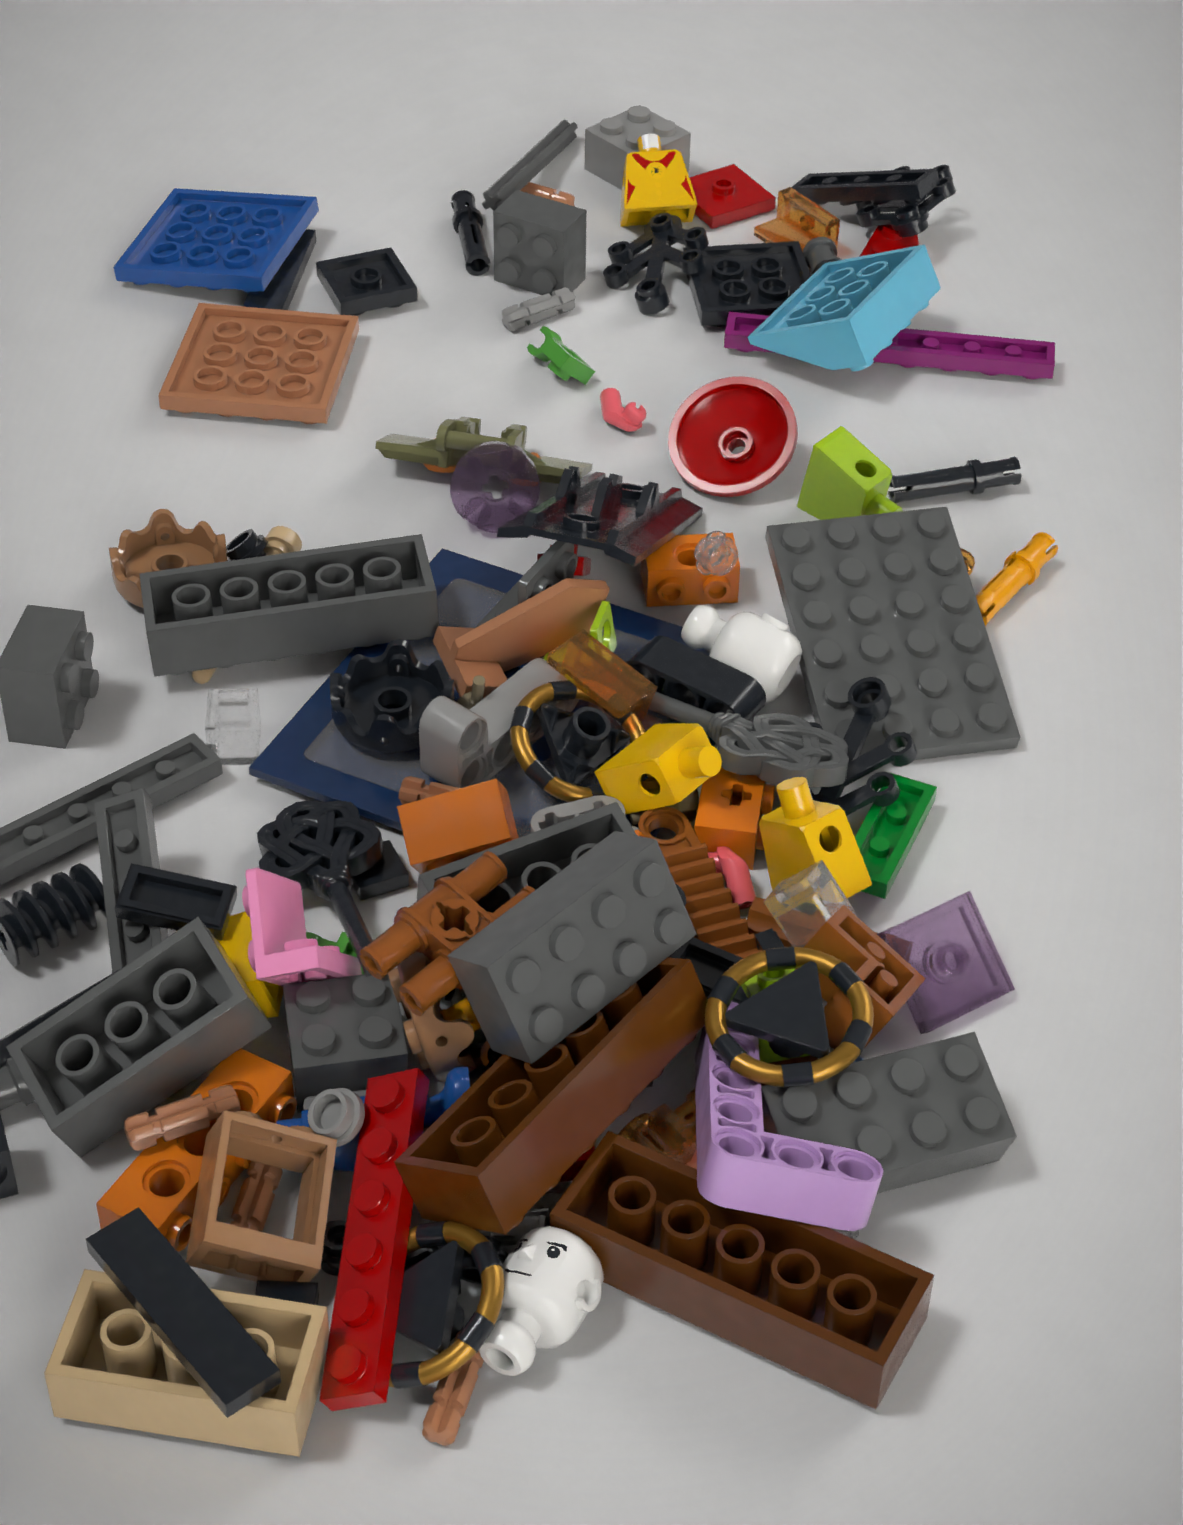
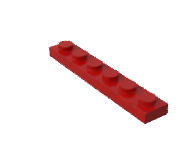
(374, 1245)

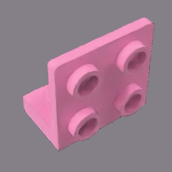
(279, 939)

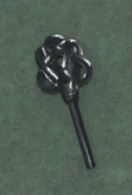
(322, 850)

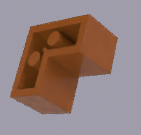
(882, 969)

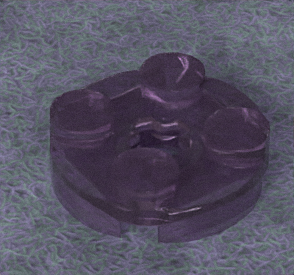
(473, 471)

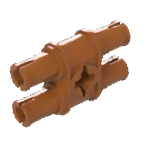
(436, 928)

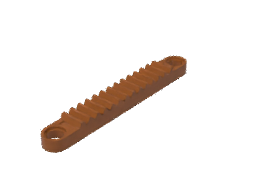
(707, 900)

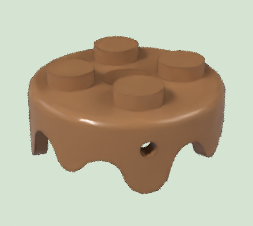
(162, 547)
(436, 1041)

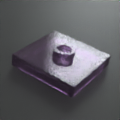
(955, 957)

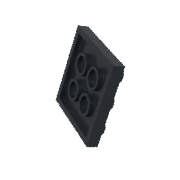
(746, 279)

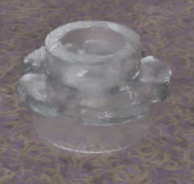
(722, 559)

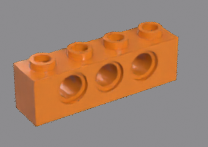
(167, 1175)

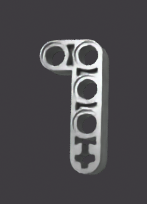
(475, 744)

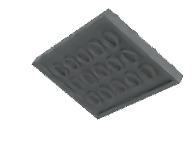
(896, 606)

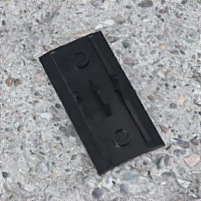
(607, 516)

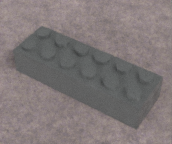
(288, 605)

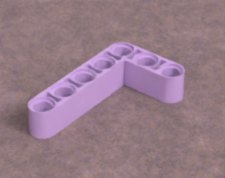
(769, 1171)

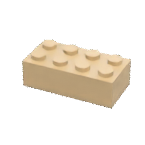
(123, 1376)

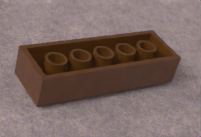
(532, 1121)
(747, 1276)

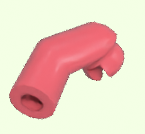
(625, 418)
(736, 876)

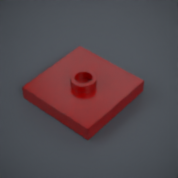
(729, 196)

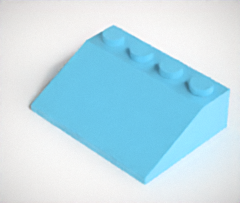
(851, 309)

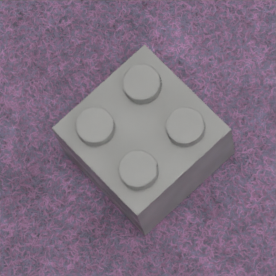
(617, 136)

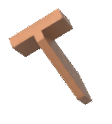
(519, 633)

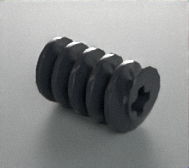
(48, 910)

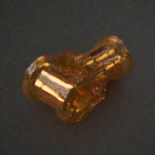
(667, 1130)

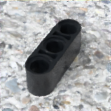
(698, 678)

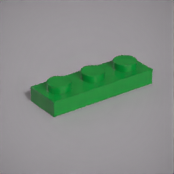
(891, 832)

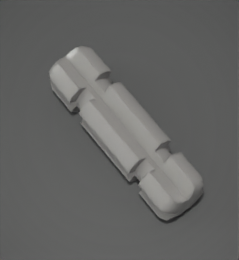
(538, 309)

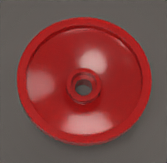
(728, 416)

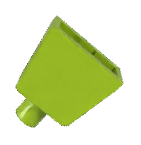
(845, 480)

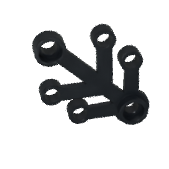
(908, 218)
(661, 233)
(870, 704)

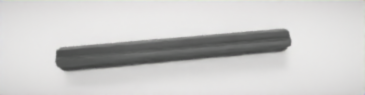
(530, 164)

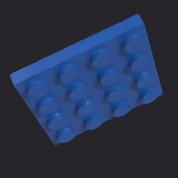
(217, 240)

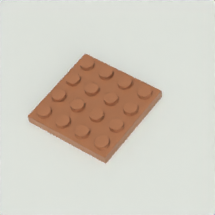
(260, 363)

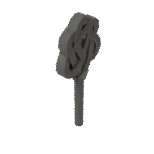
(769, 747)

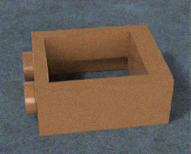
(249, 1252)

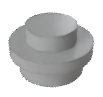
(337, 1114)

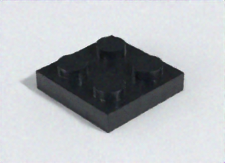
(366, 281)

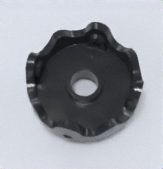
(385, 680)

